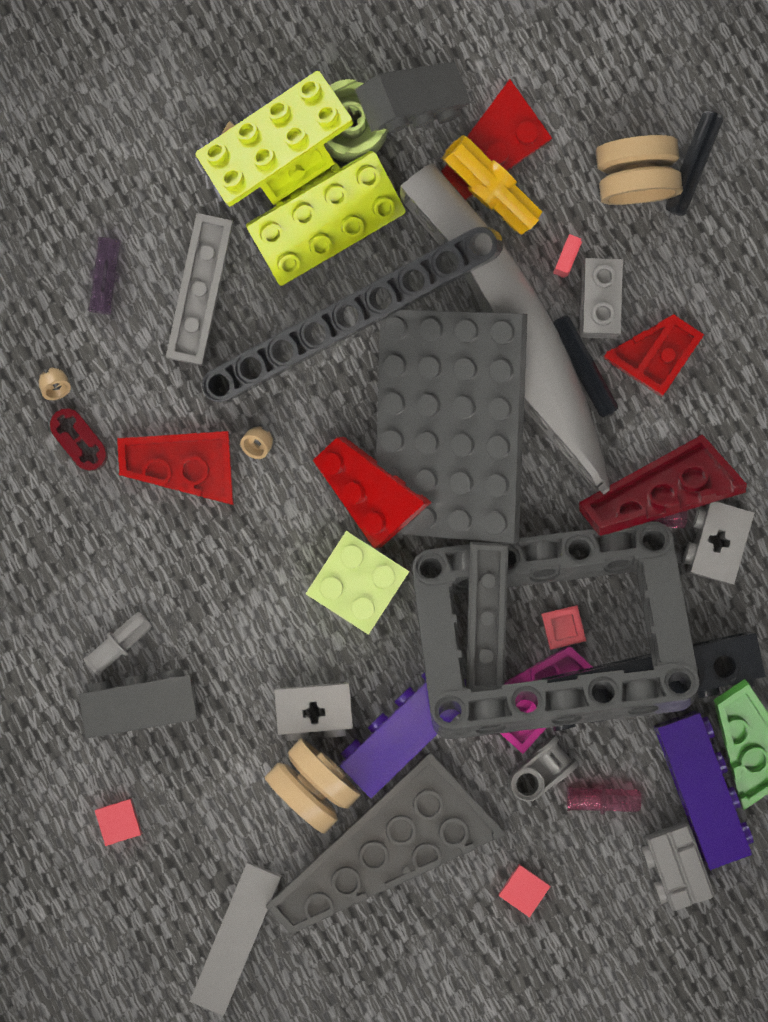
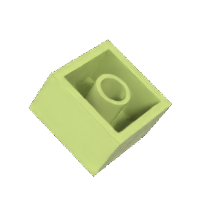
(357, 582)

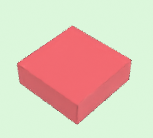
(567, 256)
(563, 627)
(118, 822)
(524, 890)

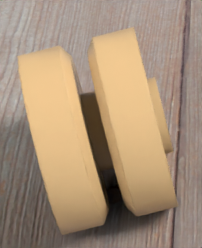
(639, 170)
(317, 780)

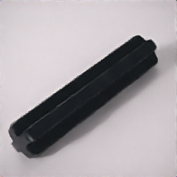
(695, 161)
(586, 367)

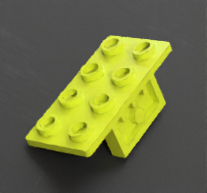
(277, 144)
(325, 217)

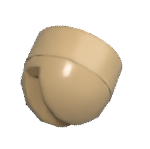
(52, 377)
(251, 448)

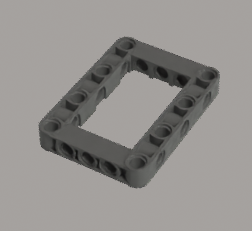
(564, 702)

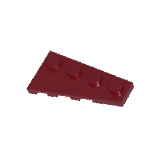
(671, 484)

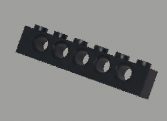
(740, 650)

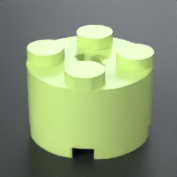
(354, 140)

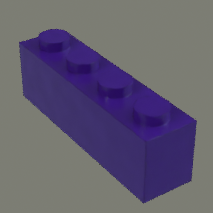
(392, 741)
(703, 790)

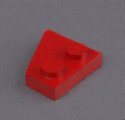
(656, 353)

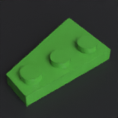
(745, 737)

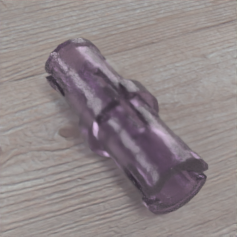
(107, 250)

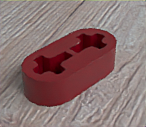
(85, 434)

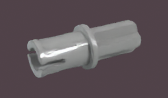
(118, 643)

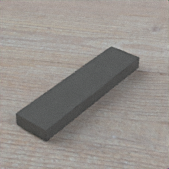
(486, 616)

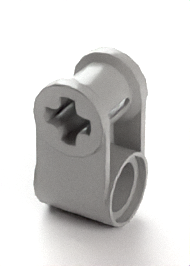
(543, 769)

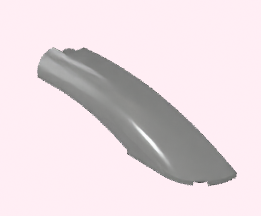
(551, 383)

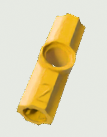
(491, 184)

